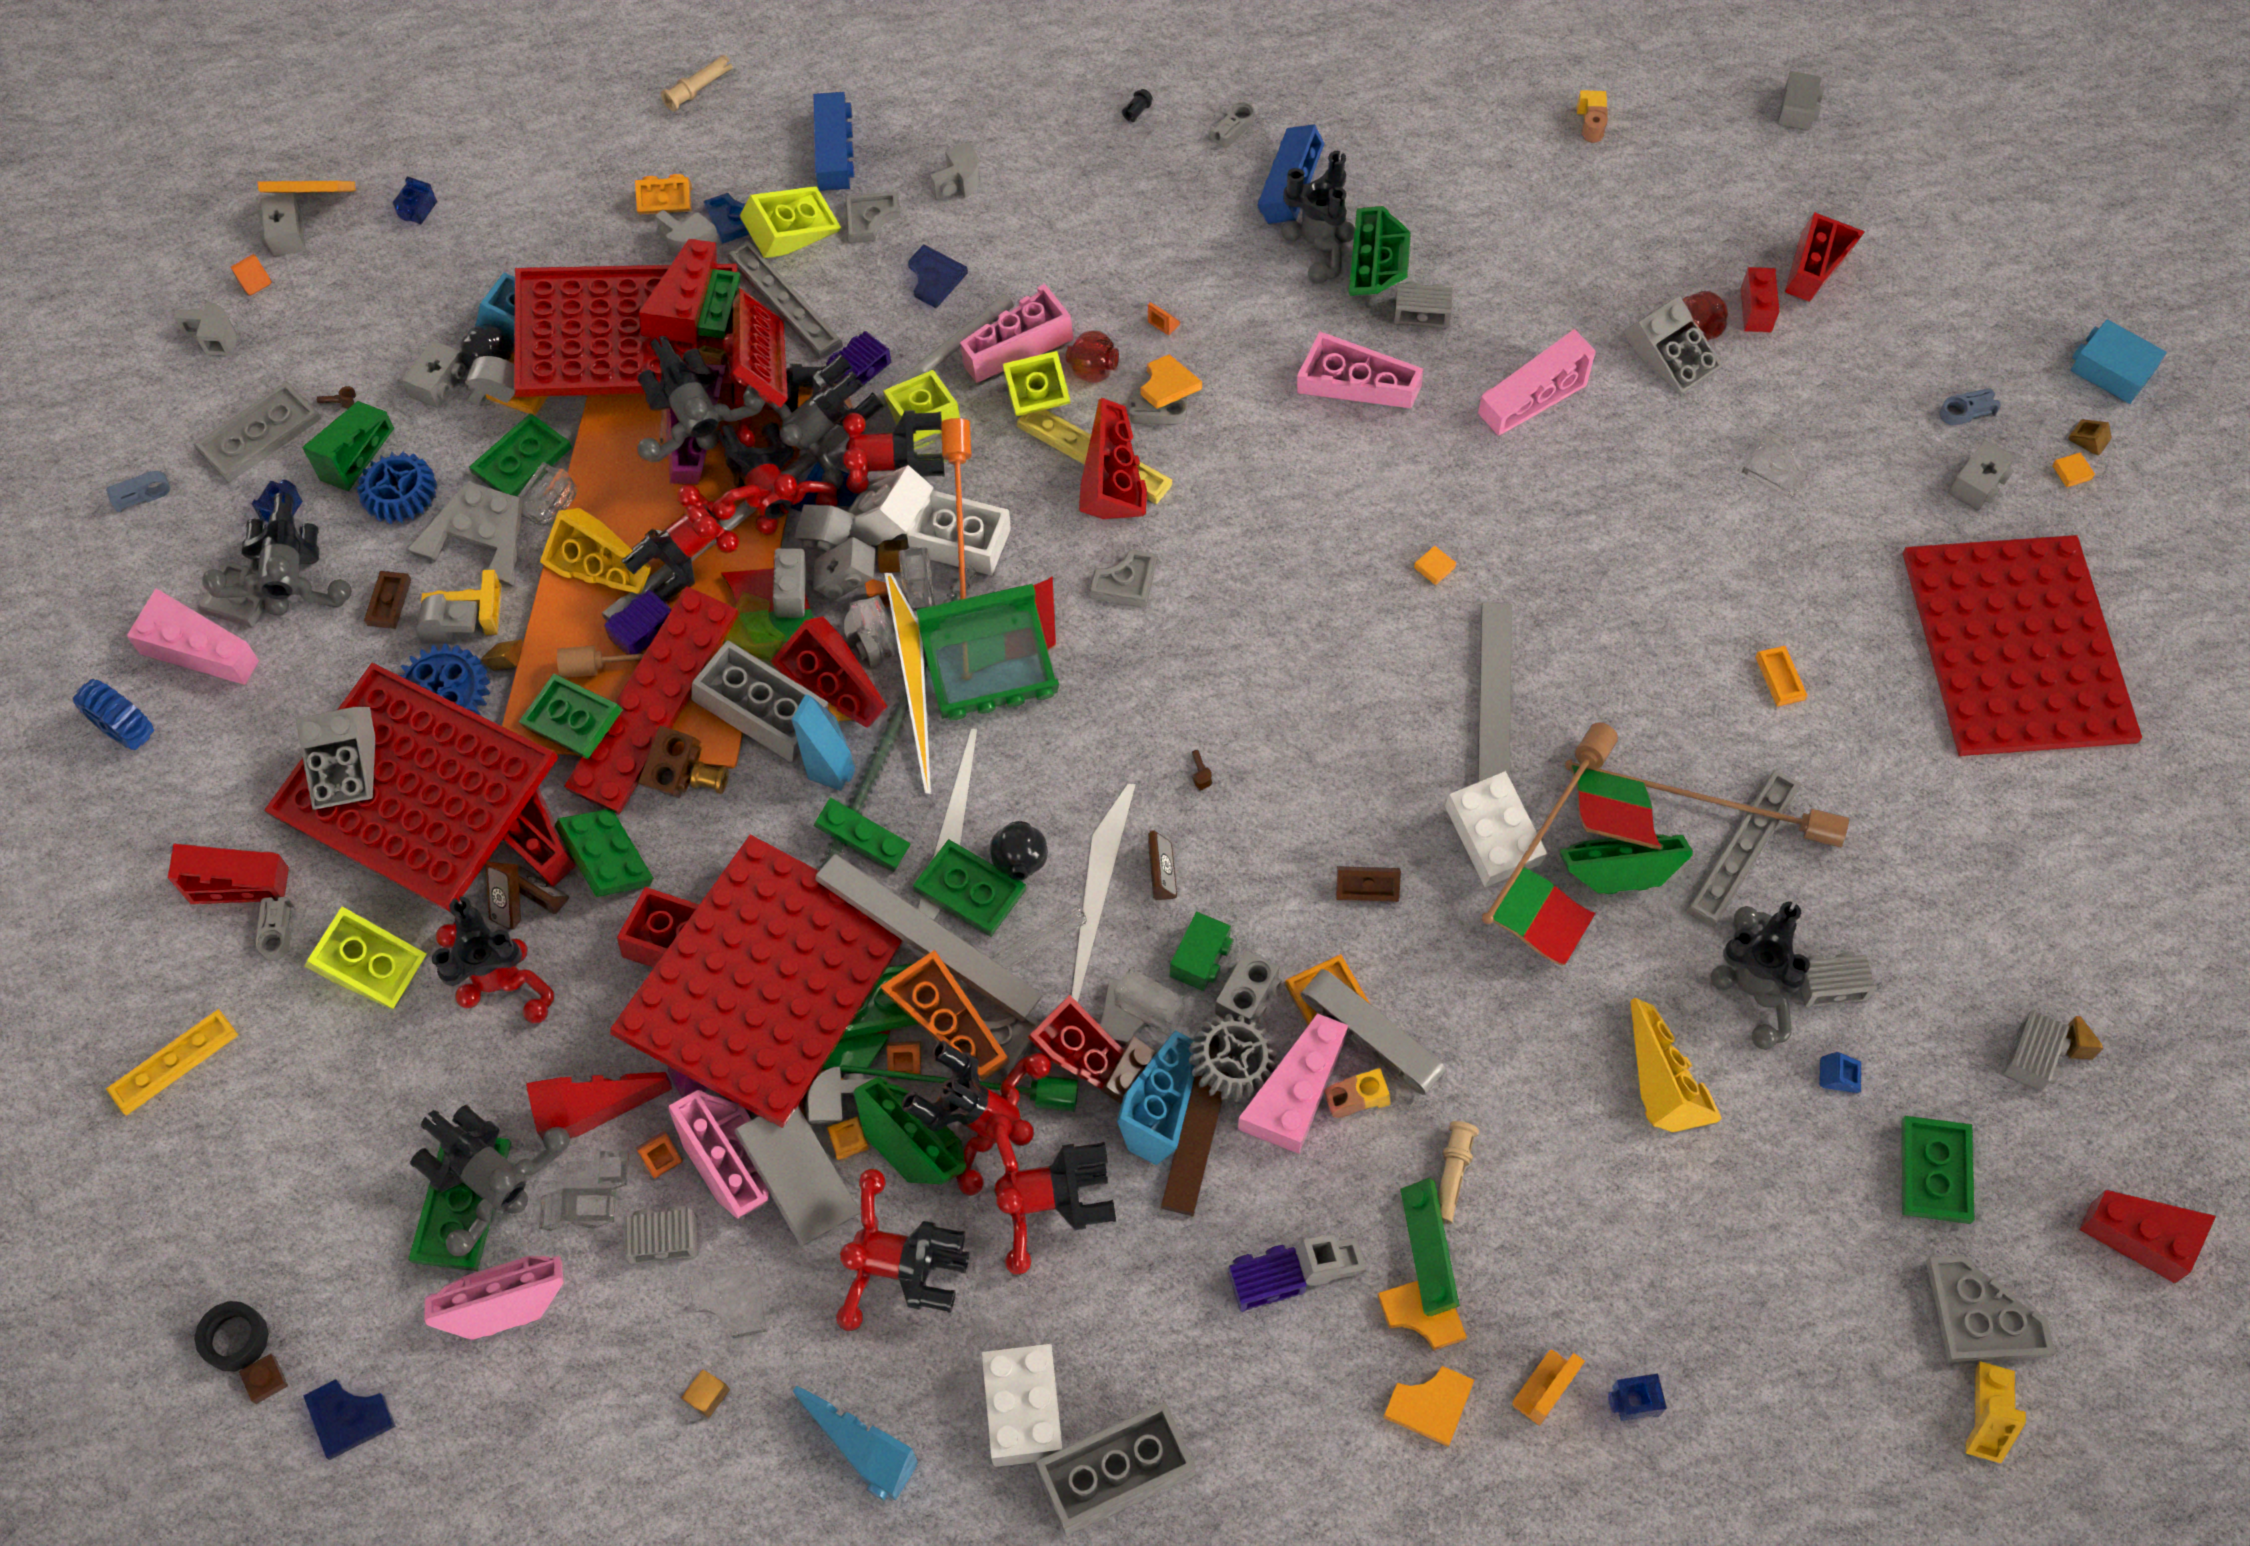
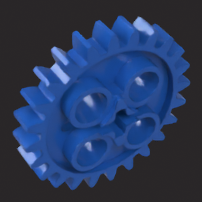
(465, 689)

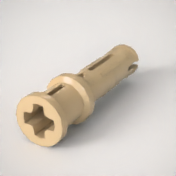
(687, 87)
(1457, 1157)

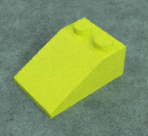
(788, 220)
(365, 958)

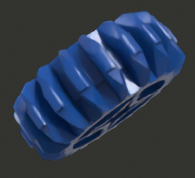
(380, 495)
(113, 714)

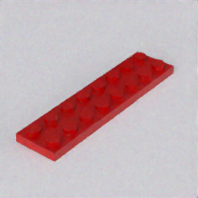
(759, 348)
(653, 698)

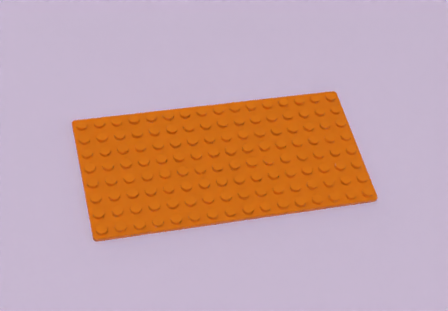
(631, 500)

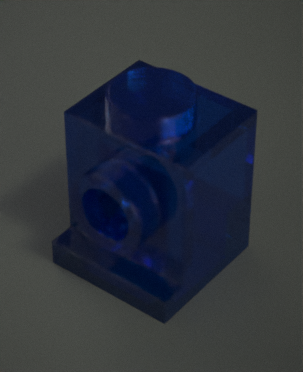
(414, 201)
(265, 503)
(1645, 1389)

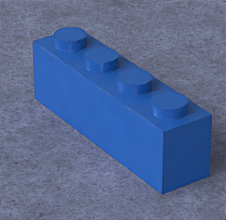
(832, 142)
(1297, 149)

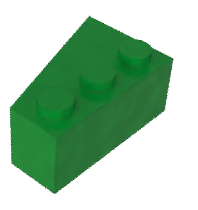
(348, 444)

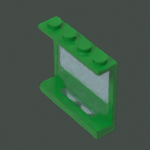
(986, 652)

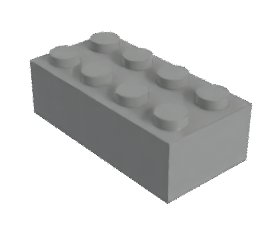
(752, 698)
(1116, 1468)

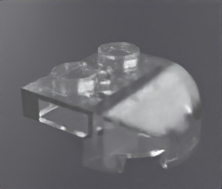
(546, 494)

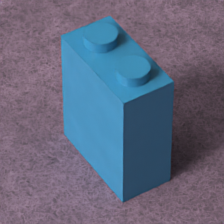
(2117, 360)

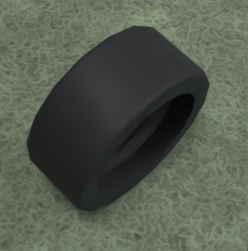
(217, 1316)

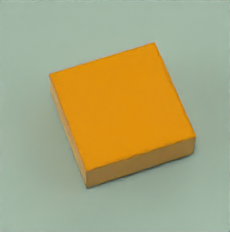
(2073, 469)
(1435, 565)
(847, 1138)

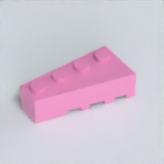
(1025, 332)
(1357, 374)
(1539, 383)
(187, 639)
(1293, 1092)

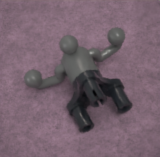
(1322, 214)
(684, 391)
(824, 412)
(279, 555)
(1764, 965)
(475, 1162)

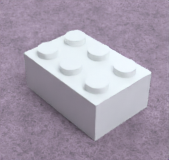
(889, 506)
(982, 527)
(1494, 828)
(1021, 1404)

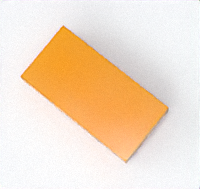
(1781, 676)

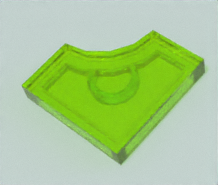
(753, 628)

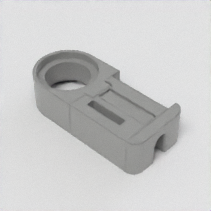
(1231, 126)
(1145, 413)
(274, 923)

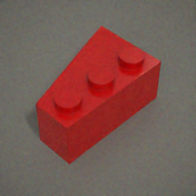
(1819, 253)
(538, 841)
(226, 875)
(2149, 1232)

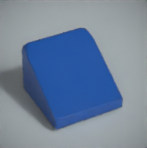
(1840, 1073)

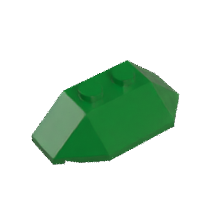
(1378, 252)
(1618, 865)
(903, 1140)

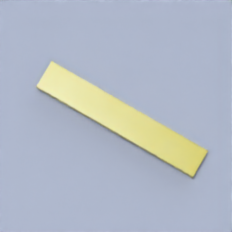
(1075, 444)

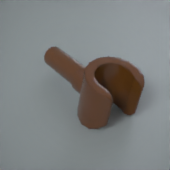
(345, 397)
(1202, 778)

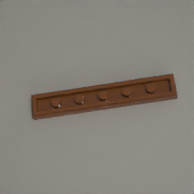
(1193, 1146)

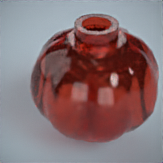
(1707, 312)
(1092, 355)

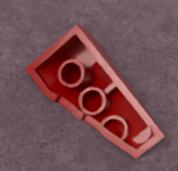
(1110, 474)
(827, 667)
(1077, 1042)
(590, 1104)

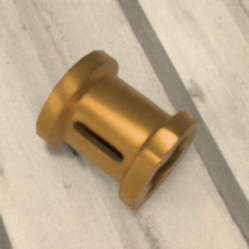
(709, 777)

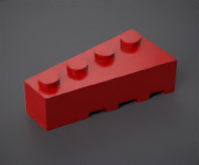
(679, 296)

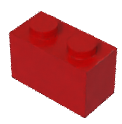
(1759, 299)

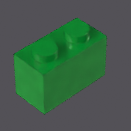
(1201, 951)

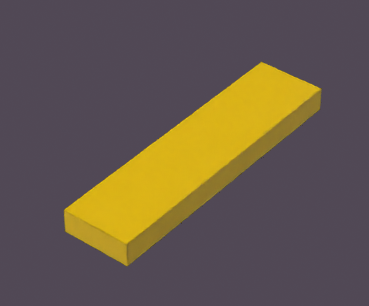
(172, 1062)

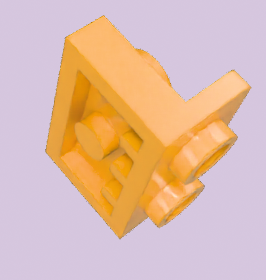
(665, 194)
(1546, 1385)

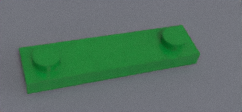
(1429, 1247)

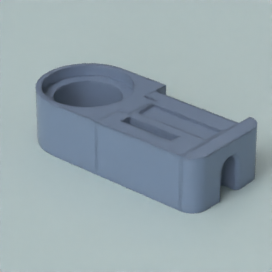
(1971, 406)
(137, 490)

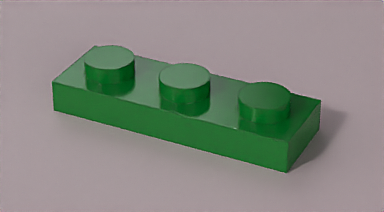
(718, 304)
(862, 834)

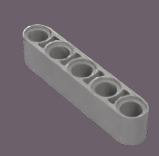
(1374, 1032)

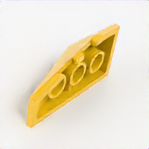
(591, 552)
(1666, 1086)

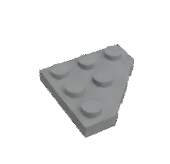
(1982, 1316)

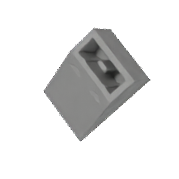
(1675, 356)
(338, 755)

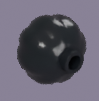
(485, 341)
(1018, 850)

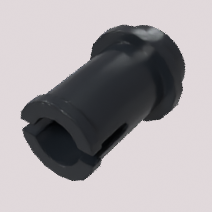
(1141, 100)

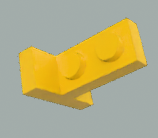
(487, 600)
(1995, 1413)

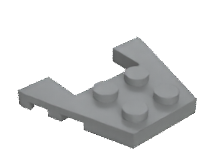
(481, 518)

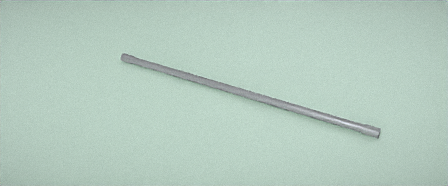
(834, 438)

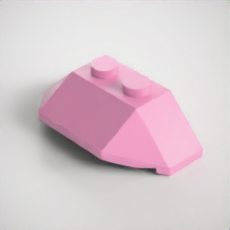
(708, 1136)
(496, 1297)

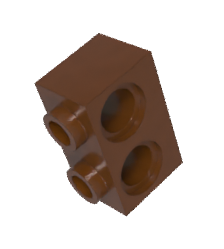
(661, 760)

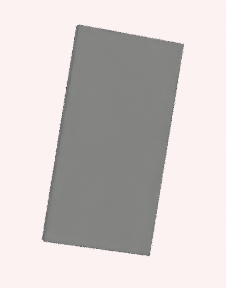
(257, 431)
(798, 1175)

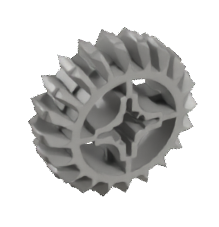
(1239, 1079)

